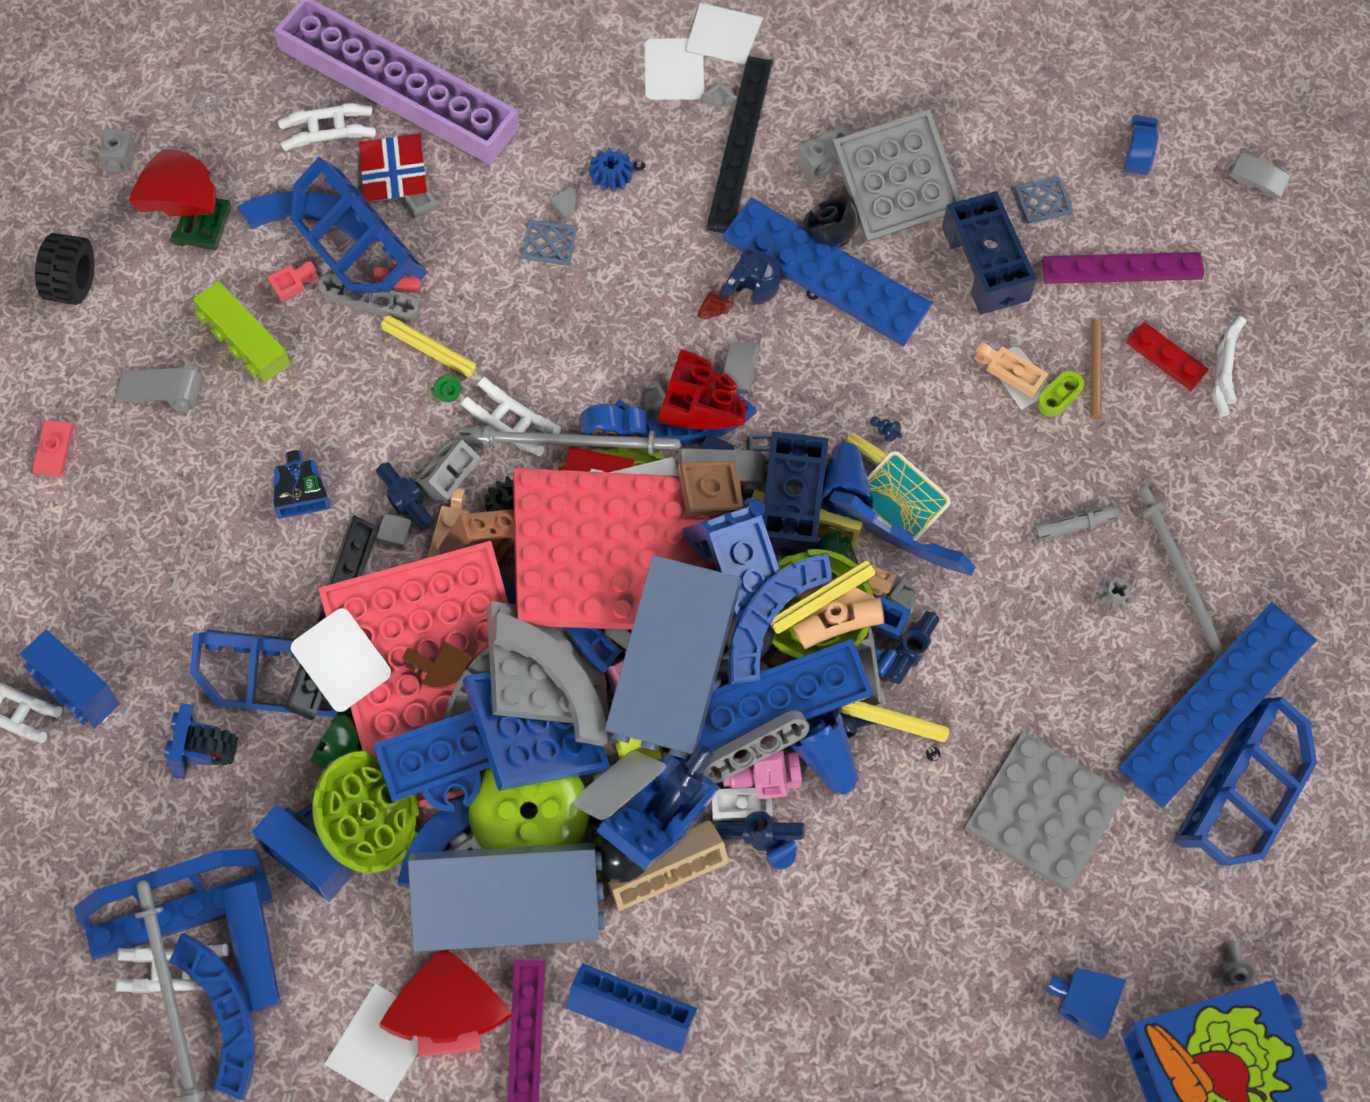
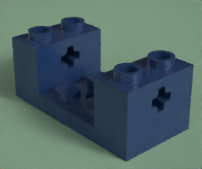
(1000, 273)
(789, 517)

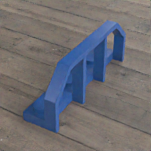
(364, 213)
(242, 644)
(1228, 771)
(178, 914)

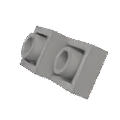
(1258, 173)
(740, 364)

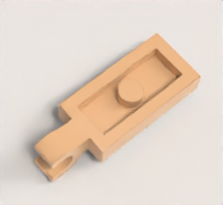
(1012, 369)
(446, 520)

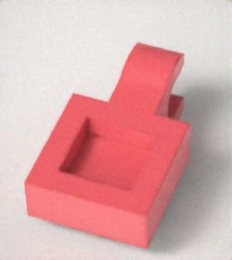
(290, 282)
(406, 284)

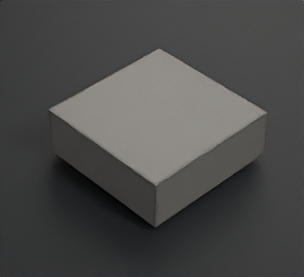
(421, 203)
(394, 531)

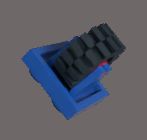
(197, 743)

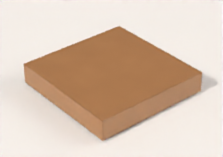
(710, 488)

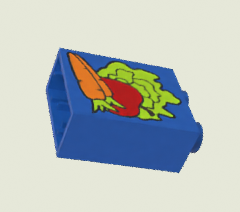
(1226, 1051)

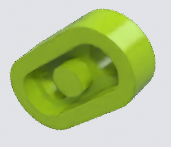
(1059, 394)

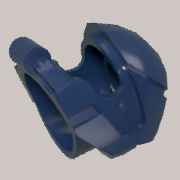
(755, 273)

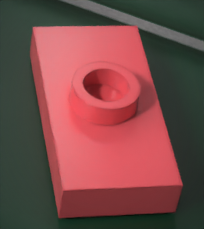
(53, 448)

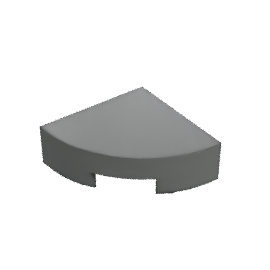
(719, 95)
(564, 203)
(653, 398)
(904, 595)

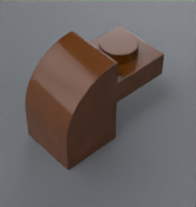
(444, 671)

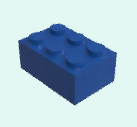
(68, 680)
(301, 851)

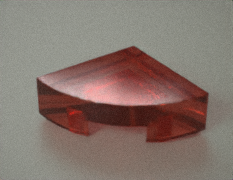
(714, 306)

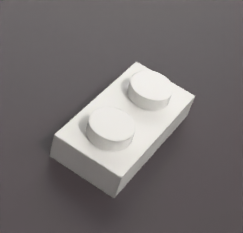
(738, 804)

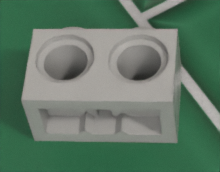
(817, 157)
(447, 469)

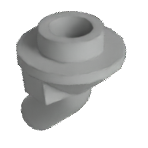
(1236, 970)

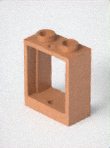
(475, 529)

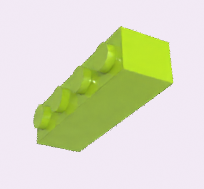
(241, 332)

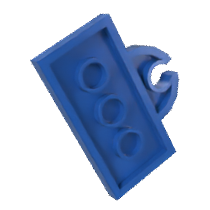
(434, 761)

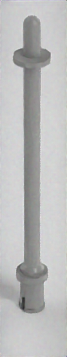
(488, 437)
(1155, 512)
(191, 1091)

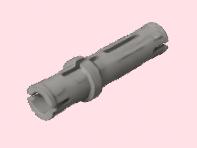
(1086, 519)

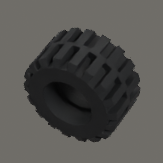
(64, 268)

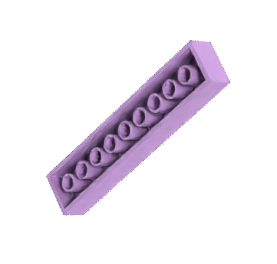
(397, 80)

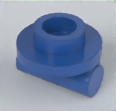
(884, 661)
(782, 854)

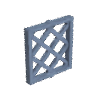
(1039, 184)
(551, 226)

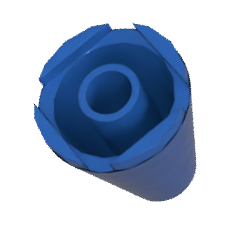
(847, 475)
(829, 752)

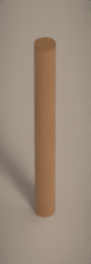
(1096, 370)

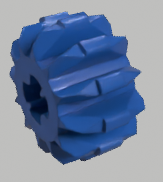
(611, 170)

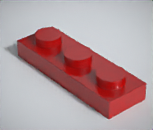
(1167, 356)

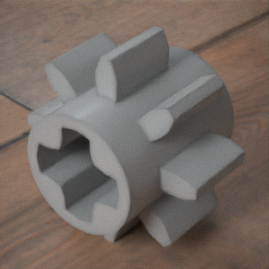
(1114, 600)

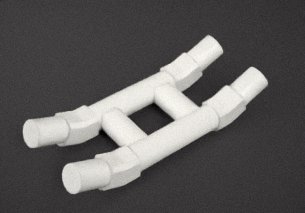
(340, 130)
(1223, 387)
(506, 403)
(26, 703)
(146, 985)

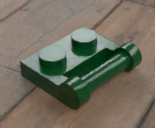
(206, 230)

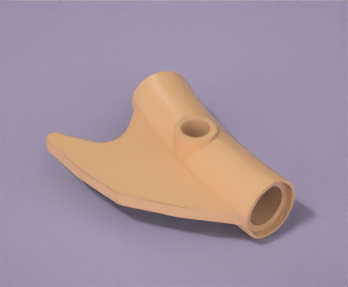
(842, 615)

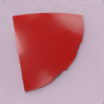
(174, 185)
(700, 396)
(444, 1003)

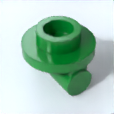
(446, 388)

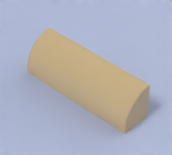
(694, 856)

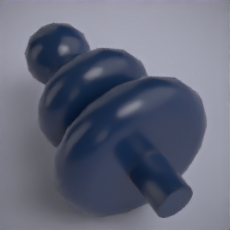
(889, 430)

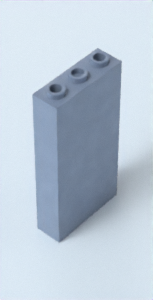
(673, 656)
(505, 896)

